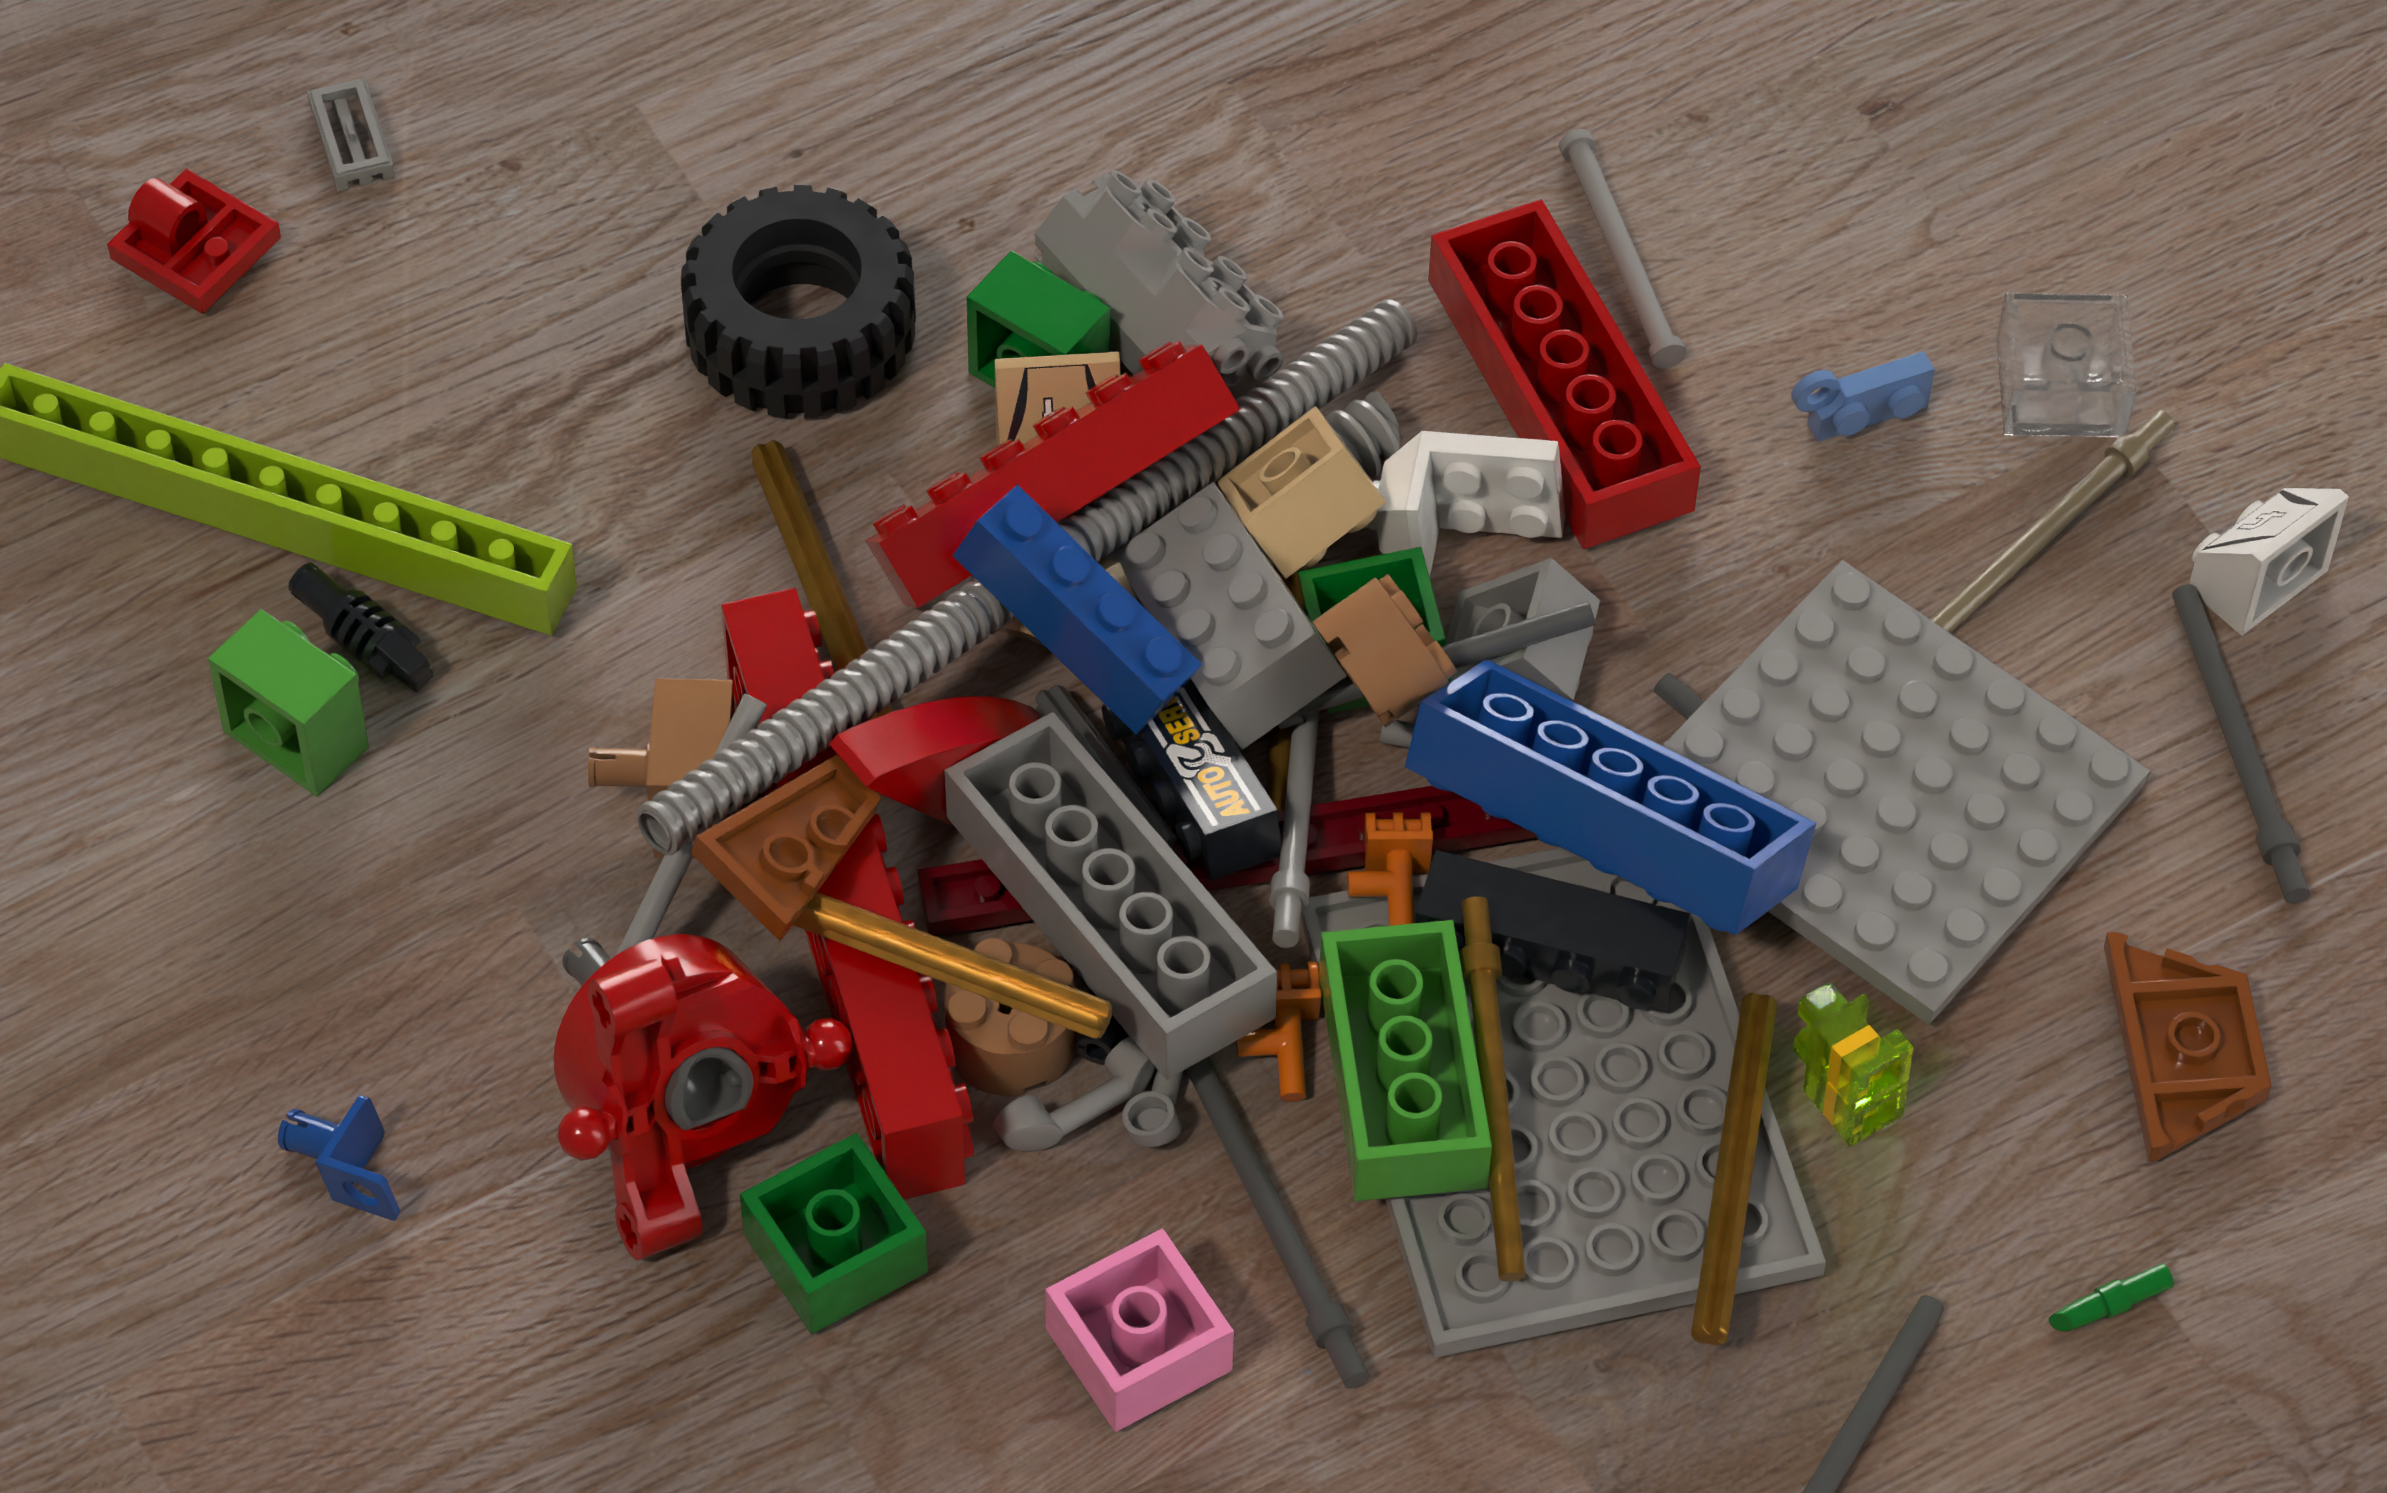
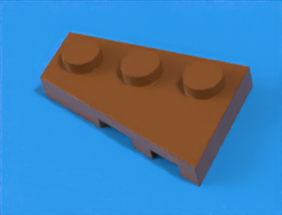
(788, 842)

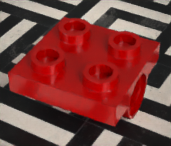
(191, 238)

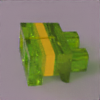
(1849, 1067)

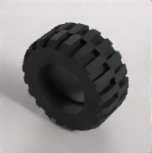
(798, 361)

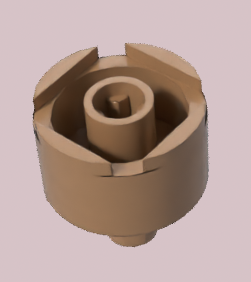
(1382, 651)
(1002, 1046)

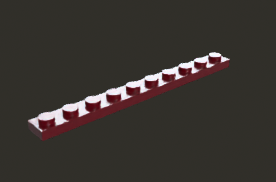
(973, 898)

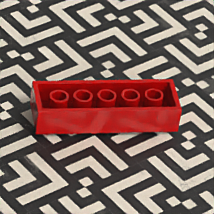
(1564, 371)
(1061, 467)

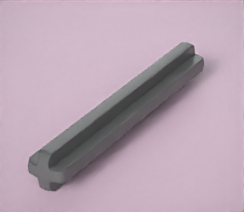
(1067, 710)

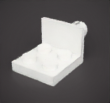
(1470, 488)

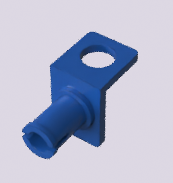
(342, 1154)

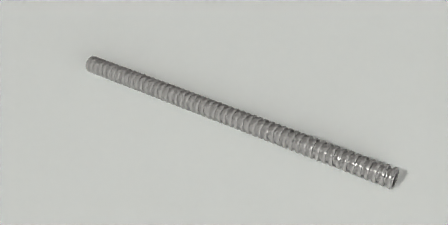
(974, 613)

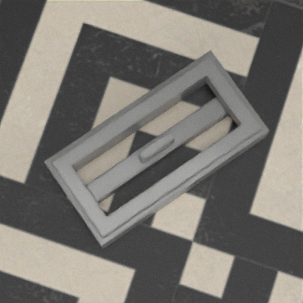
(360, 168)

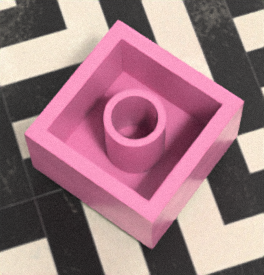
(1139, 1329)

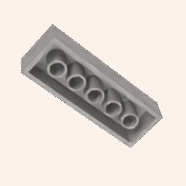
(1111, 895)

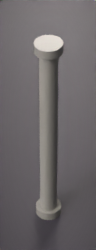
(1665, 348)

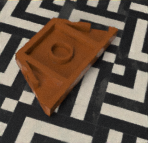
(2186, 1043)

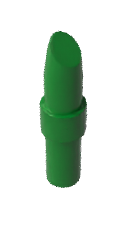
(2112, 1298)

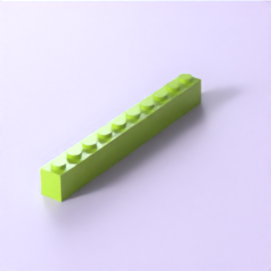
(285, 501)

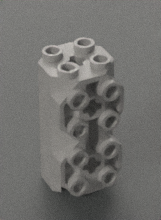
(1154, 277)

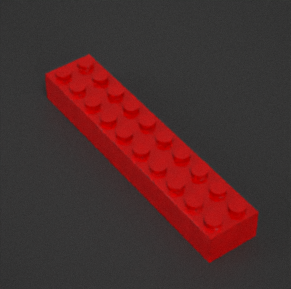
(898, 1055)

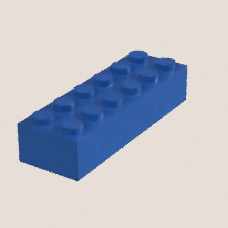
(1610, 796)

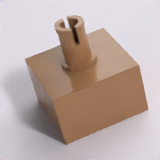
(685, 732)

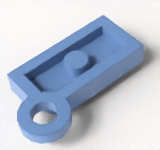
(1865, 397)

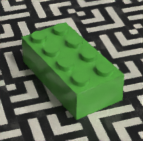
(1404, 1060)

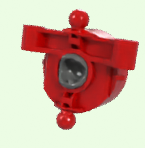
(671, 1066)

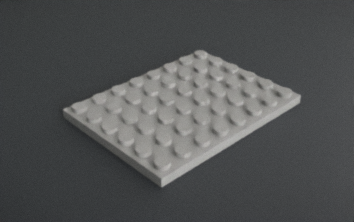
(1609, 1150)

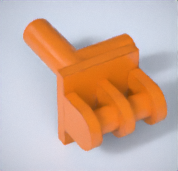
(1392, 854)
(1286, 1038)

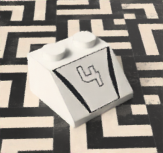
(2268, 554)

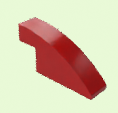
(912, 747)

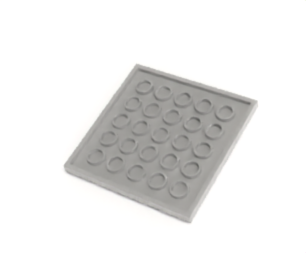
(1930, 779)

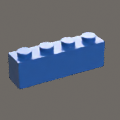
(1076, 609)

